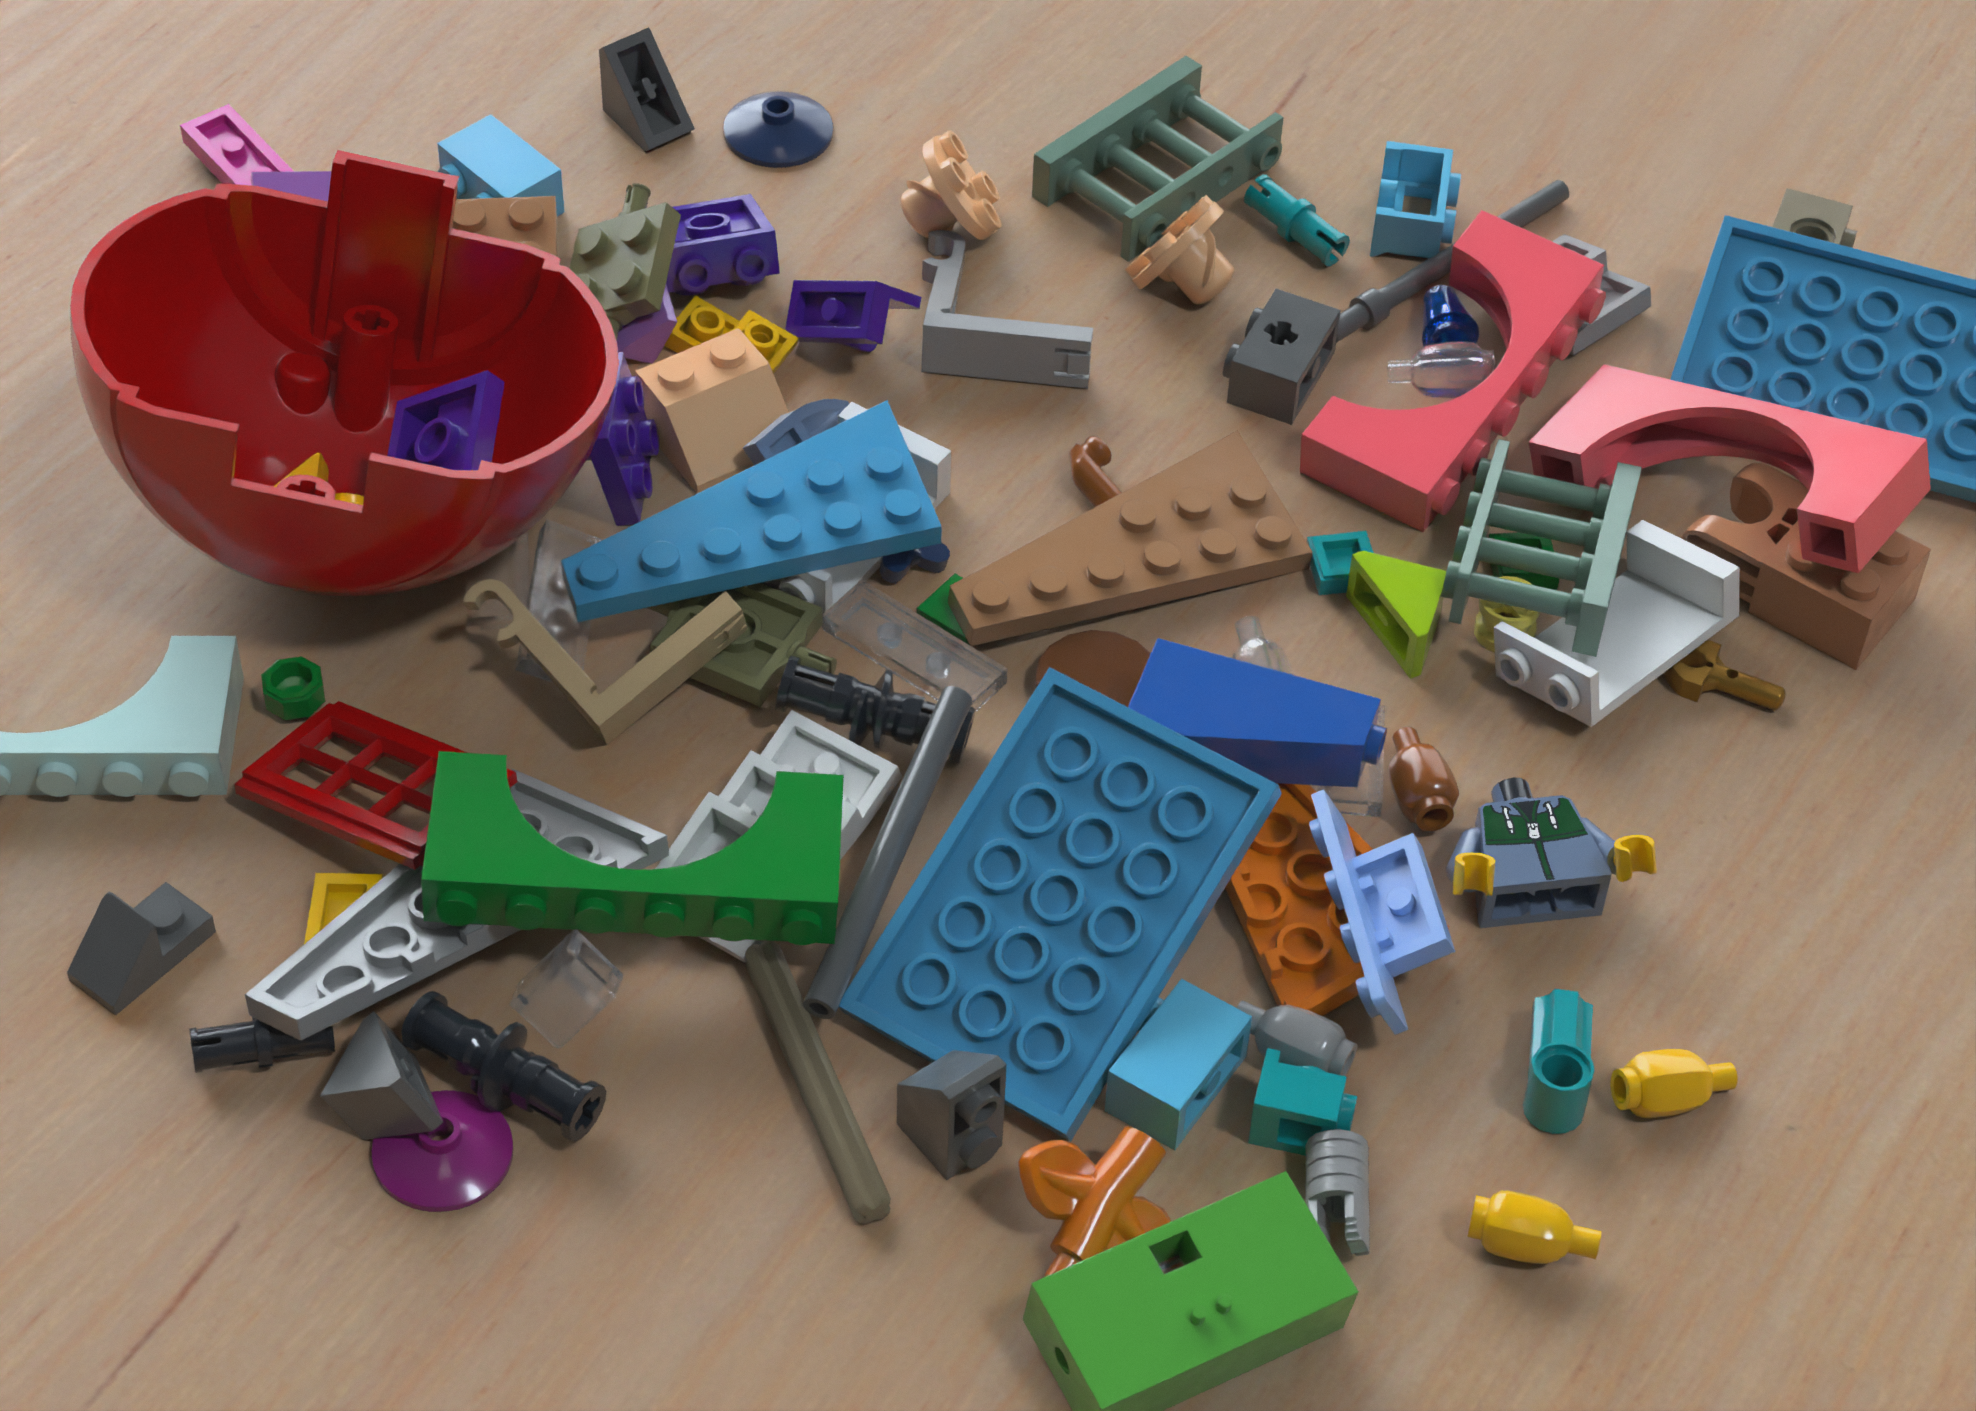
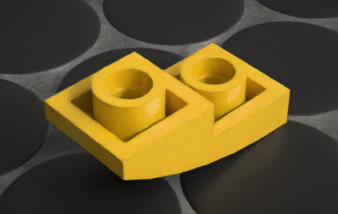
(704, 322)

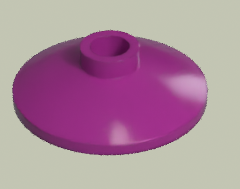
(449, 1171)

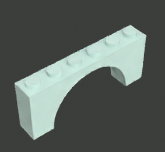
(159, 742)

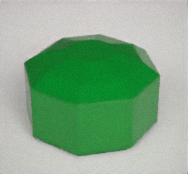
(293, 688)

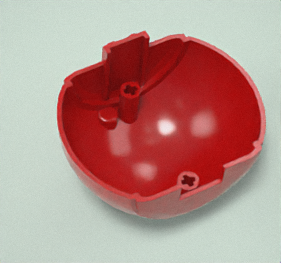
(284, 326)

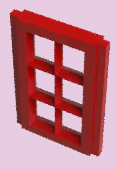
(318, 807)

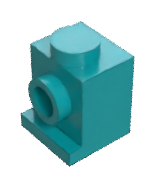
(1297, 1104)

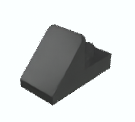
(138, 945)

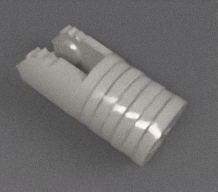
(1340, 1185)

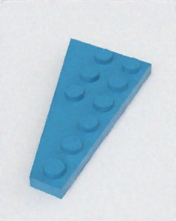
(799, 512)

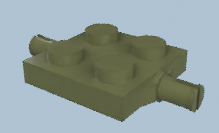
(628, 257)
(757, 659)

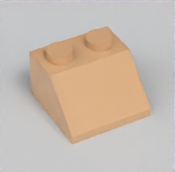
(711, 406)

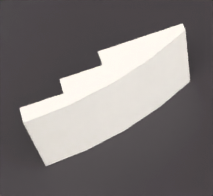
(795, 747)

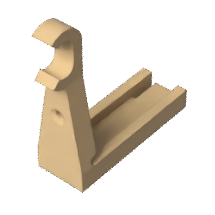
(640, 686)

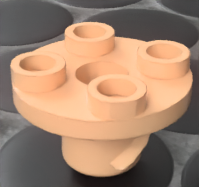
(951, 192)
(1187, 255)

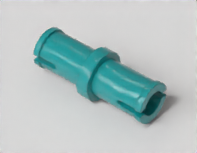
(1296, 220)

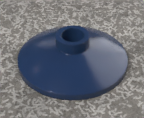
(778, 129)

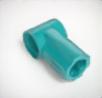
(1559, 1062)

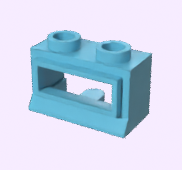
(1422, 174)

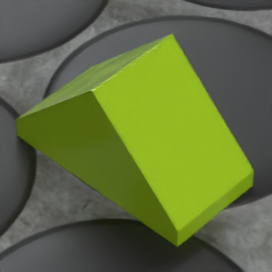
(1398, 603)

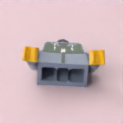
(1540, 859)

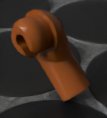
(1087, 471)

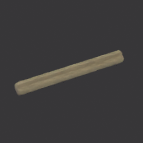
(818, 1083)

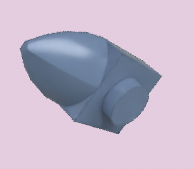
(795, 428)

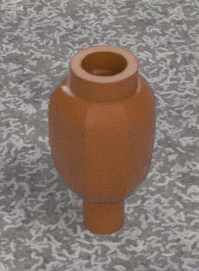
(1422, 782)

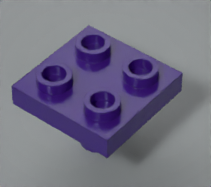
(625, 449)

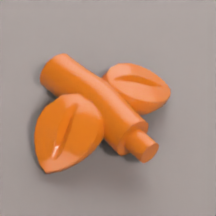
(1093, 1199)

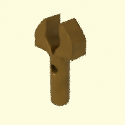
(1712, 674)

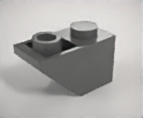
(955, 1110)

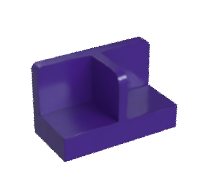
(844, 311)

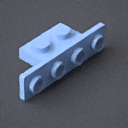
(1389, 909)

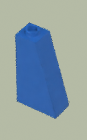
(1261, 716)

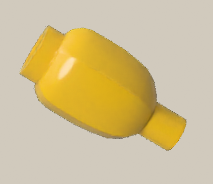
(1668, 1082)
(1529, 1229)

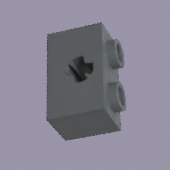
(1281, 356)

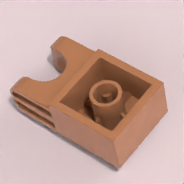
(1813, 602)

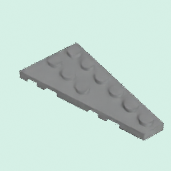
(387, 946)

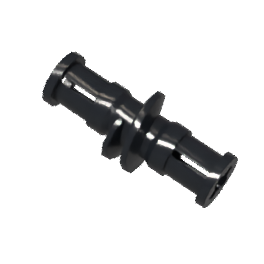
(863, 706)
(501, 1066)

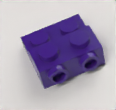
(721, 244)
(449, 424)

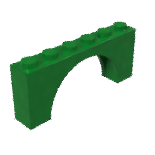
(497, 870)

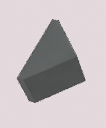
(641, 91)
(381, 1085)

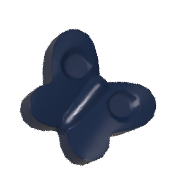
(931, 558)

